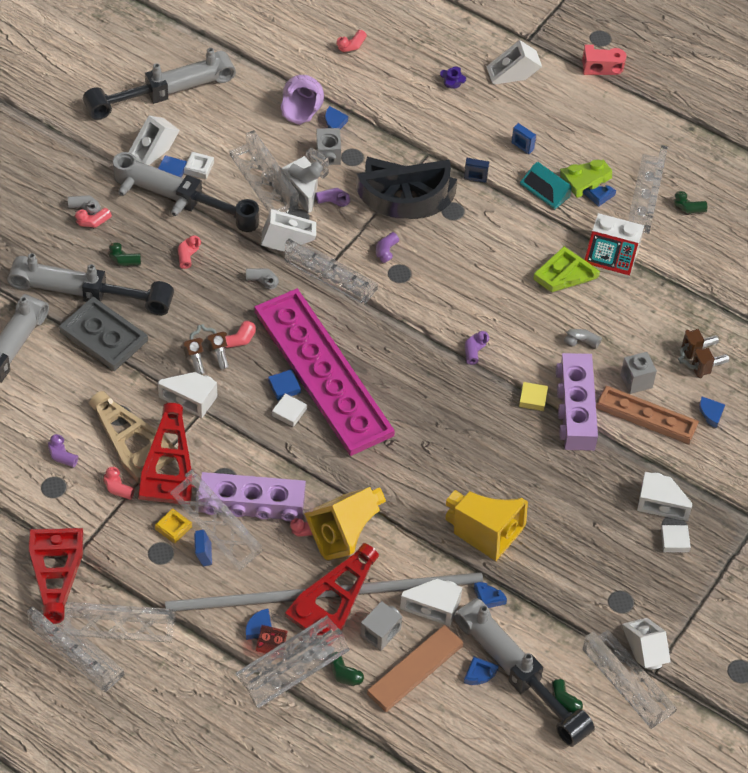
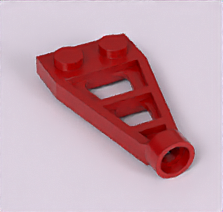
(158, 486)
(55, 543)
(304, 609)

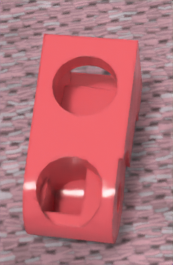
(603, 61)

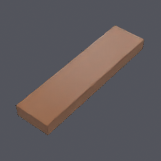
(647, 414)
(415, 668)

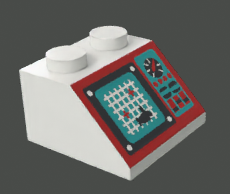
(614, 245)

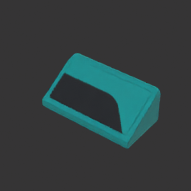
(546, 185)

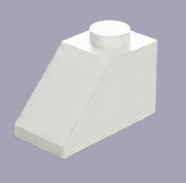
(514, 64)
(153, 139)
(305, 190)
(283, 226)
(190, 390)
(663, 497)
(433, 600)
(647, 643)

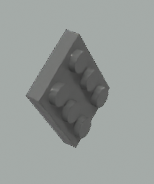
(103, 333)

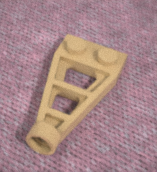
(131, 462)

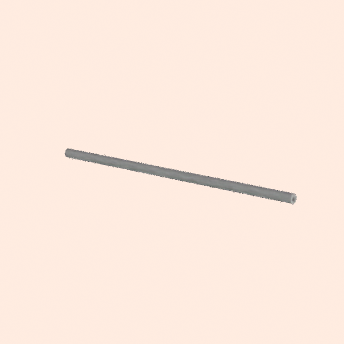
(288, 595)

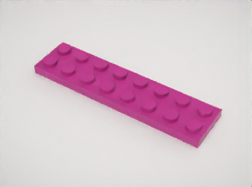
(324, 372)

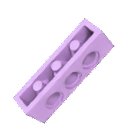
(577, 385)
(263, 489)

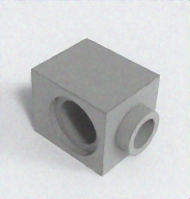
(329, 144)
(638, 372)
(381, 625)

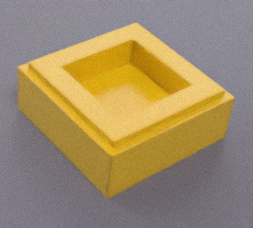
(173, 526)

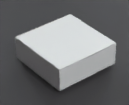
(199, 165)
(289, 410)
(675, 538)

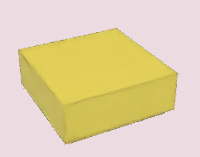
(533, 396)

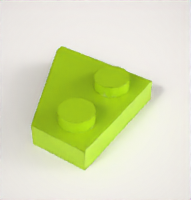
(586, 175)
(564, 271)

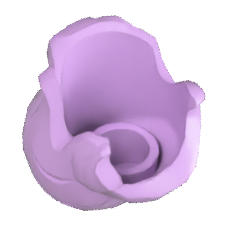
(301, 98)

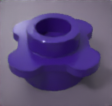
(453, 77)

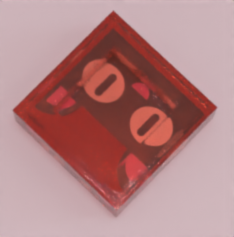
(270, 638)

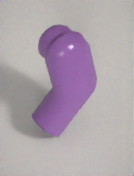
(333, 195)
(384, 246)
(475, 344)
(58, 451)

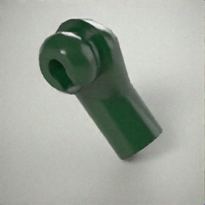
(687, 206)
(121, 258)
(345, 674)
(567, 700)

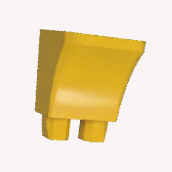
(340, 521)
(486, 521)

